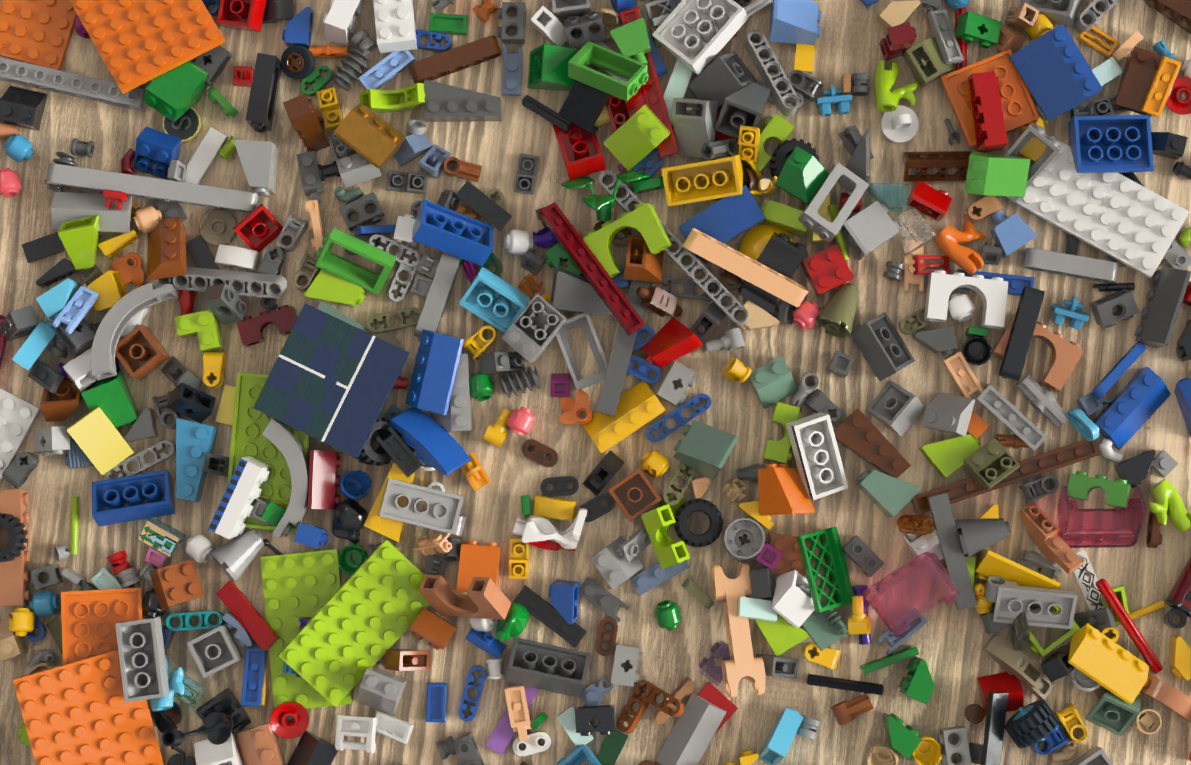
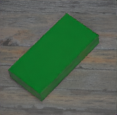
(448, 23)

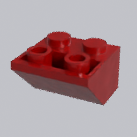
(620, 110)

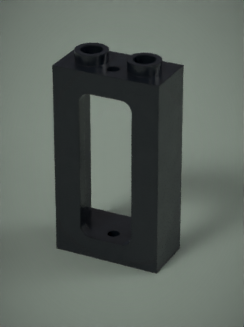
(264, 92)

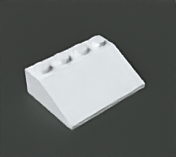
(700, 30)

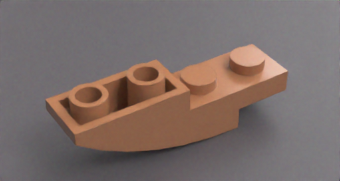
(1046, 538)

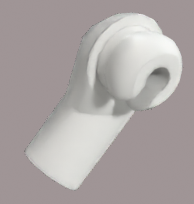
(1108, 452)

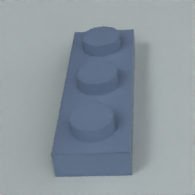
(655, 575)

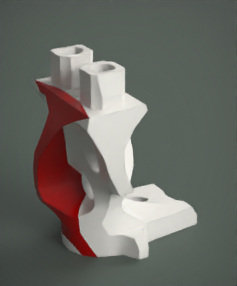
(542, 533)

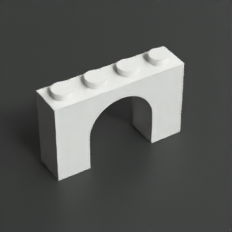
(991, 291)

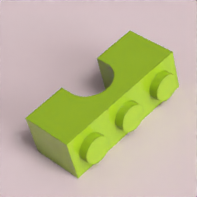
(775, 130)
(780, 450)
(657, 525)

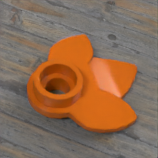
(127, 271)
(574, 407)

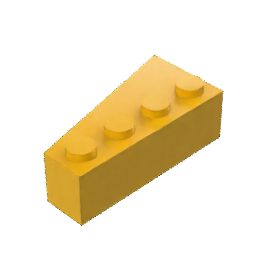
(388, 527)

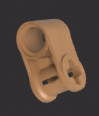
(984, 207)

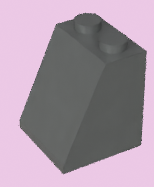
(721, 79)
(742, 109)

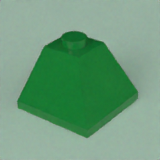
(801, 175)

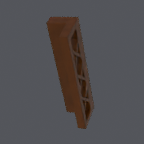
(940, 160)

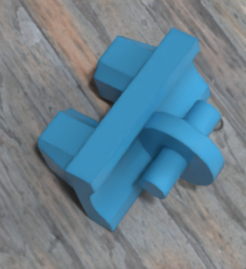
(825, 103)
(1078, 317)

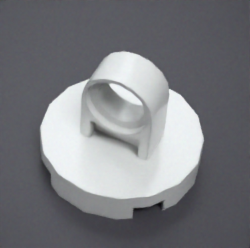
(899, 125)

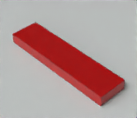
(247, 615)

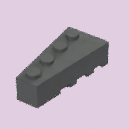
(457, 104)

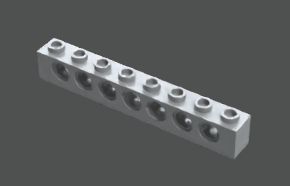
(70, 84)

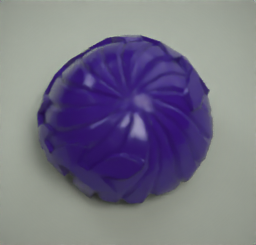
(544, 238)

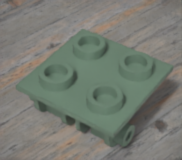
(825, 627)

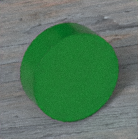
(538, 721)

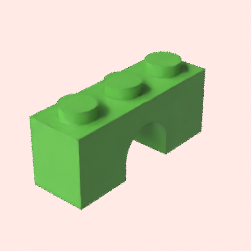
(1116, 491)

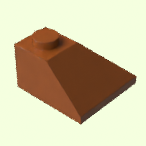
(62, 403)

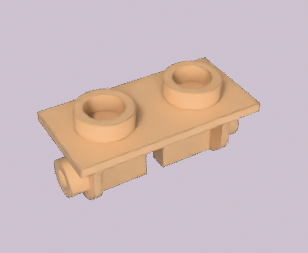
(433, 544)

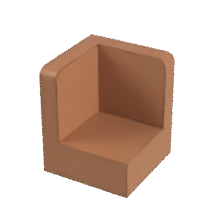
(1010, 39)

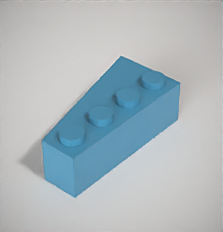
(191, 447)

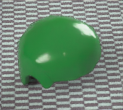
(351, 558)

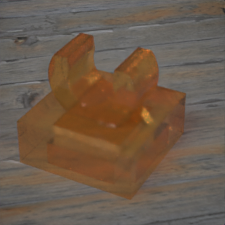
(530, 286)

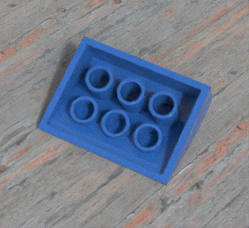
(1055, 72)
(1111, 143)

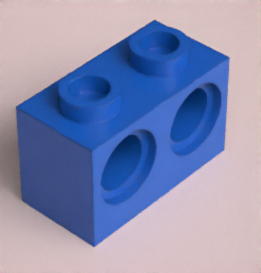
(311, 535)

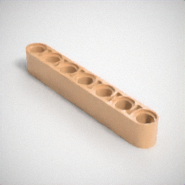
(745, 267)

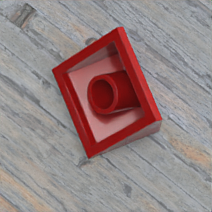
(258, 228)
(999, 683)

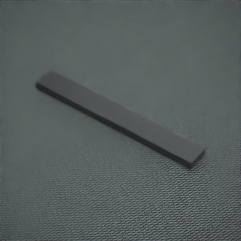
(619, 358)

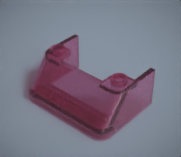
(1100, 526)

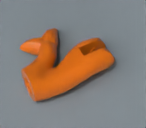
(963, 256)

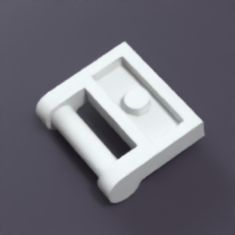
(358, 727)

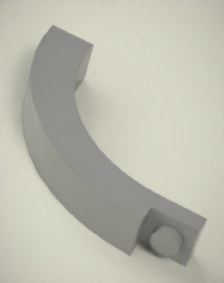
(117, 319)
(298, 466)

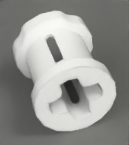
(495, 668)

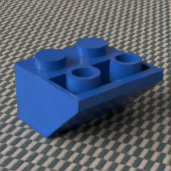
(155, 152)

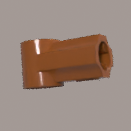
(464, 170)
(848, 710)

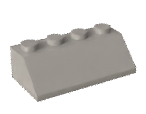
(460, 408)
(142, 659)

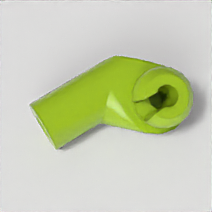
(1185, 237)

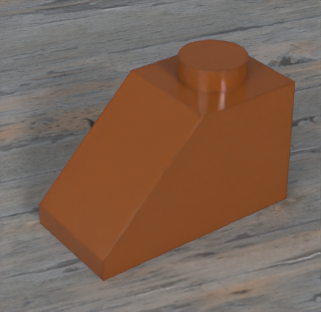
(407, 660)

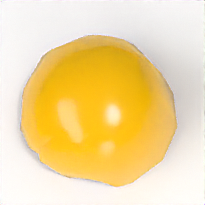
(927, 752)

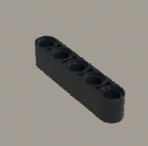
(1021, 333)

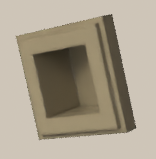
(90, 275)

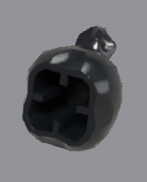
(348, 520)

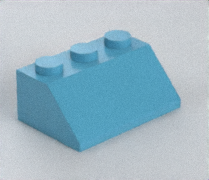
(494, 300)

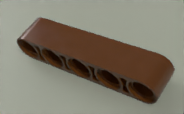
(455, 59)

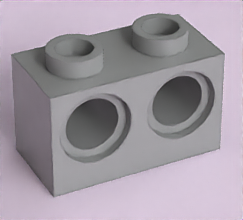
(960, 746)

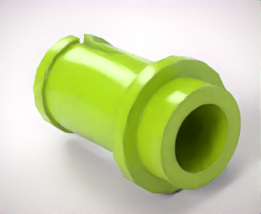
(227, 149)

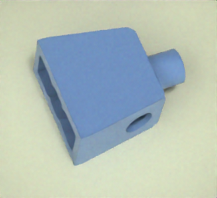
(1010, 232)

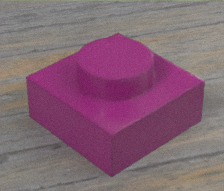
(769, 556)

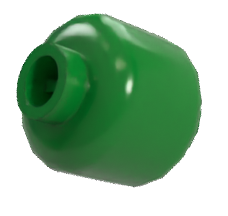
(481, 386)
(667, 614)

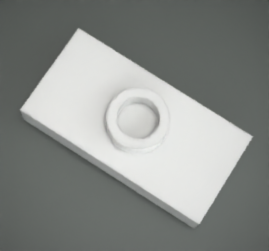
(393, 727)

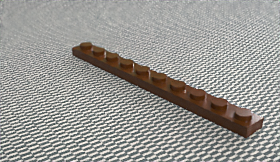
(1028, 468)

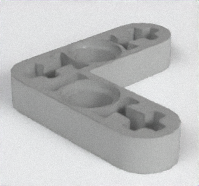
(403, 264)

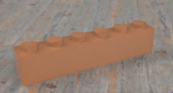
(15, 573)

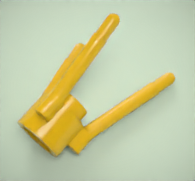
(765, 185)

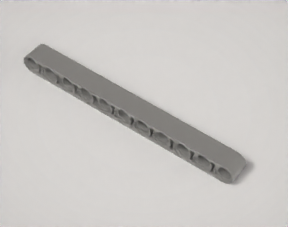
(152, 188)
(680, 254)

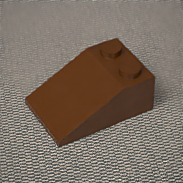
(1136, 79)

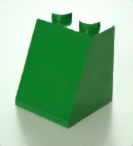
(550, 68)
(176, 90)
(113, 398)

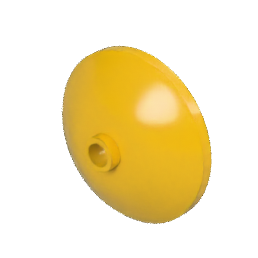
(757, 238)

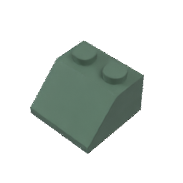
(772, 382)

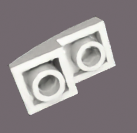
(236, 256)

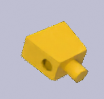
(110, 290)

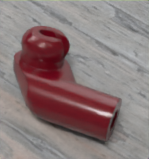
(126, 162)

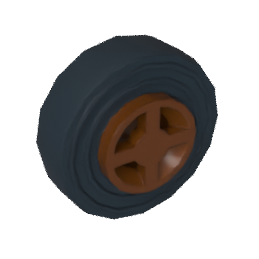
(290, 62)

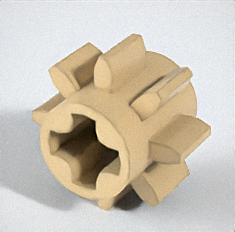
(735, 490)

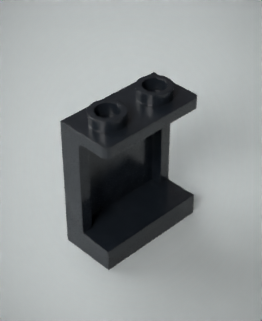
(584, 106)

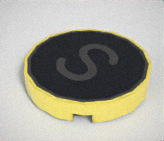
(185, 127)

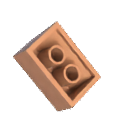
(259, 746)

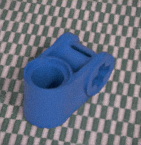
(1052, 741)

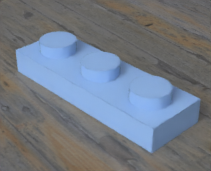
(386, 69)

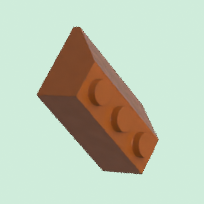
(167, 249)

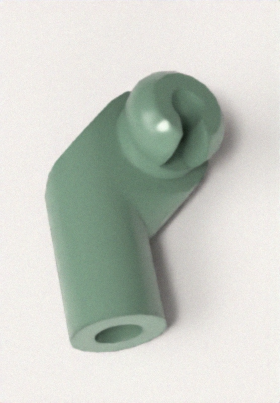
(347, 196)

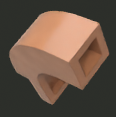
(1168, 696)

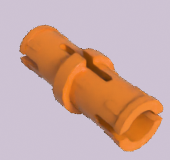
(329, 51)

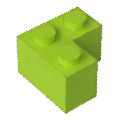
(204, 325)

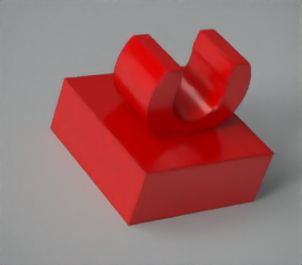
(242, 76)
(114, 196)

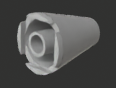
(238, 553)

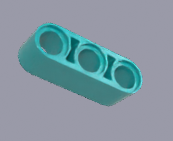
(186, 620)

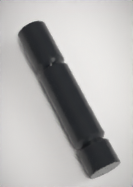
(1114, 286)

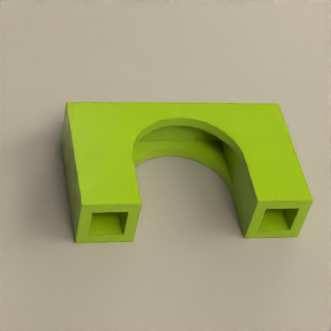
(643, 219)

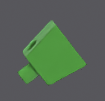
(633, 40)

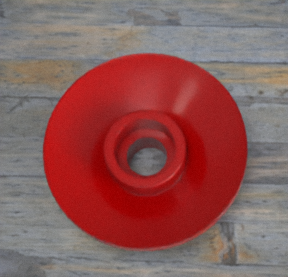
(1181, 85)
(289, 728)

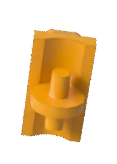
(475, 473)

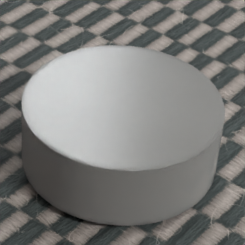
(416, 126)

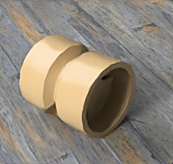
(1147, 721)

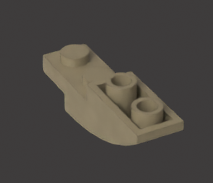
(1020, 665)

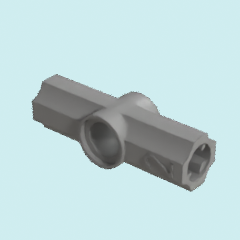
(1042, 401)

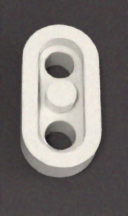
(532, 744)

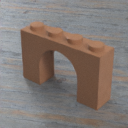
(1064, 354)
(482, 599)

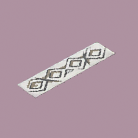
(1087, 581)

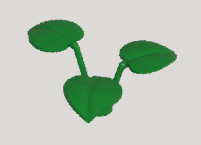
(602, 203)

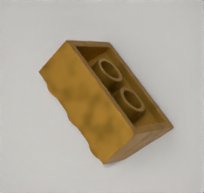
(369, 135)

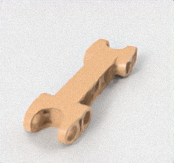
(741, 663)

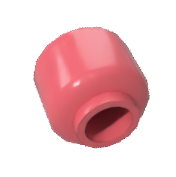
(9, 183)
(805, 315)
(520, 421)

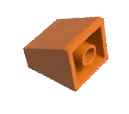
(782, 491)
(478, 562)

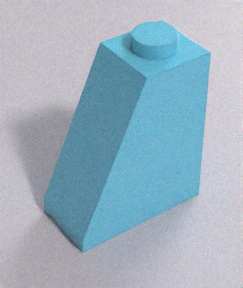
(35, 344)
(781, 737)

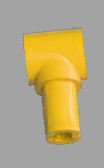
(497, 432)
(858, 622)

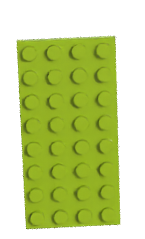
(249, 441)
(296, 588)
(357, 623)

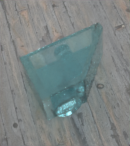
(891, 195)

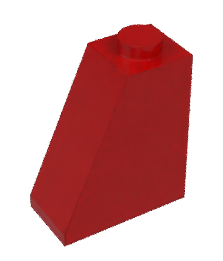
(670, 343)

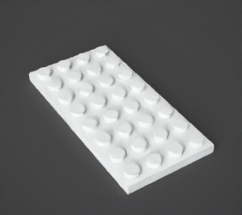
(1105, 212)

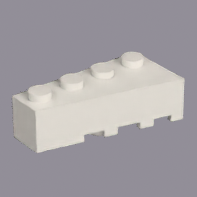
(341, 20)

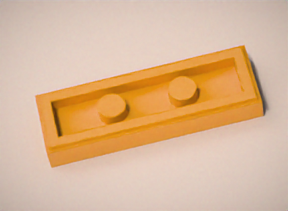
(1161, 86)

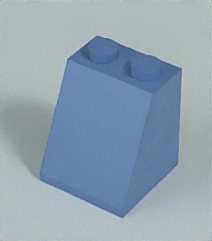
(794, 21)

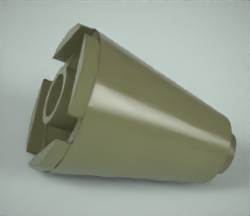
(839, 312)

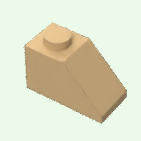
(897, 13)
(757, 317)
(10, 645)

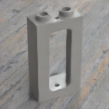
(1052, 149)
(810, 216)
(584, 320)

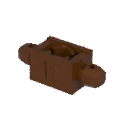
(659, 301)

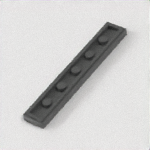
(952, 549)

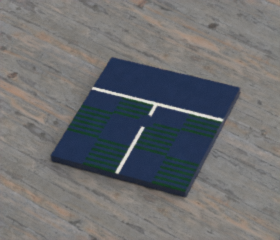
(331, 380)

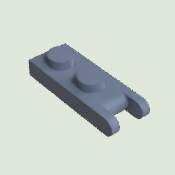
(512, 72)
(896, 641)

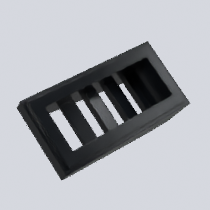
(60, 271)

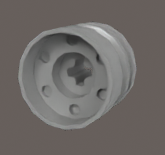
(738, 529)

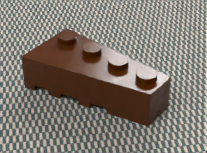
(869, 444)

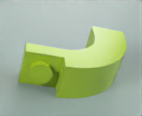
(393, 100)

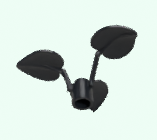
(217, 724)

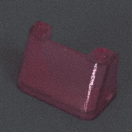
(911, 592)

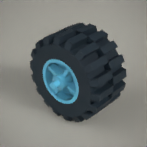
(1031, 724)

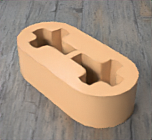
(1127, 46)

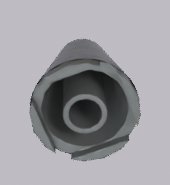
(981, 533)

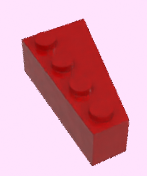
(987, 112)

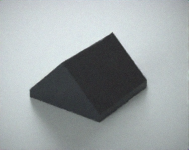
(313, 751)

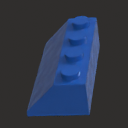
(453, 233)
(434, 371)
(1132, 407)
(132, 498)

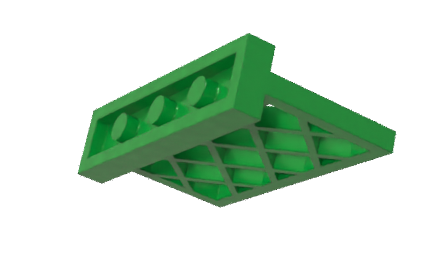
(834, 567)

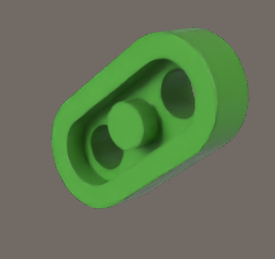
(215, 96)

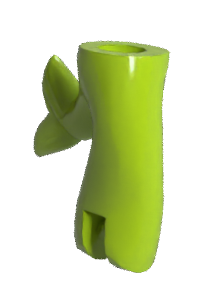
(883, 82)
(1168, 498)

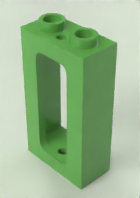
(611, 61)
(350, 271)

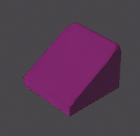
(560, 385)

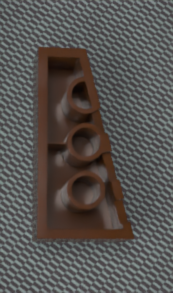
(1175, 10)
(307, 122)

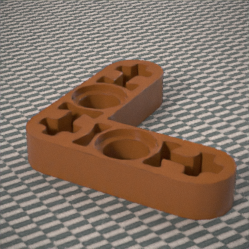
(649, 697)

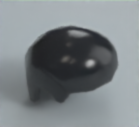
(977, 350)

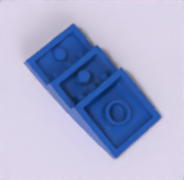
(726, 218)
(430, 440)

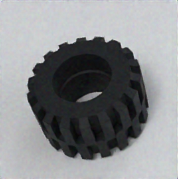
(785, 149)
(379, 456)
(715, 523)
(16, 537)

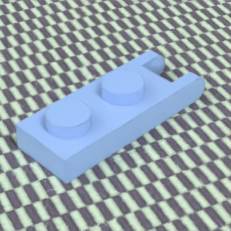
(76, 309)

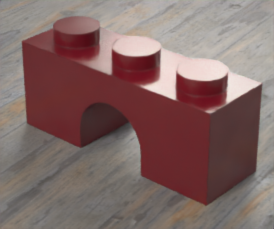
(897, 40)
(252, 328)

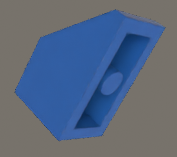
(299, 29)
(565, 599)

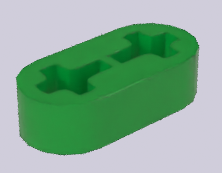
(314, 76)
(647, 185)

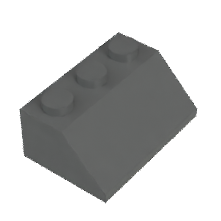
(882, 346)

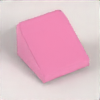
(155, 558)

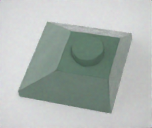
(1114, 713)

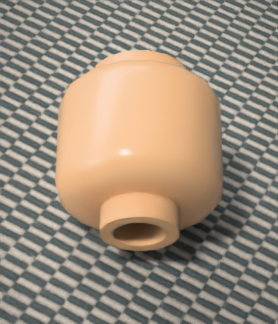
(147, 219)

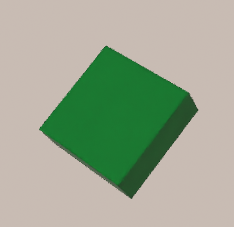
(976, 331)
(525, 503)
(273, 513)

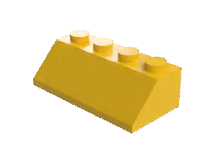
(703, 180)
(634, 410)
(992, 564)
(1107, 663)

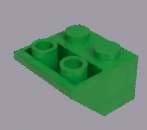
(918, 682)
(901, 738)

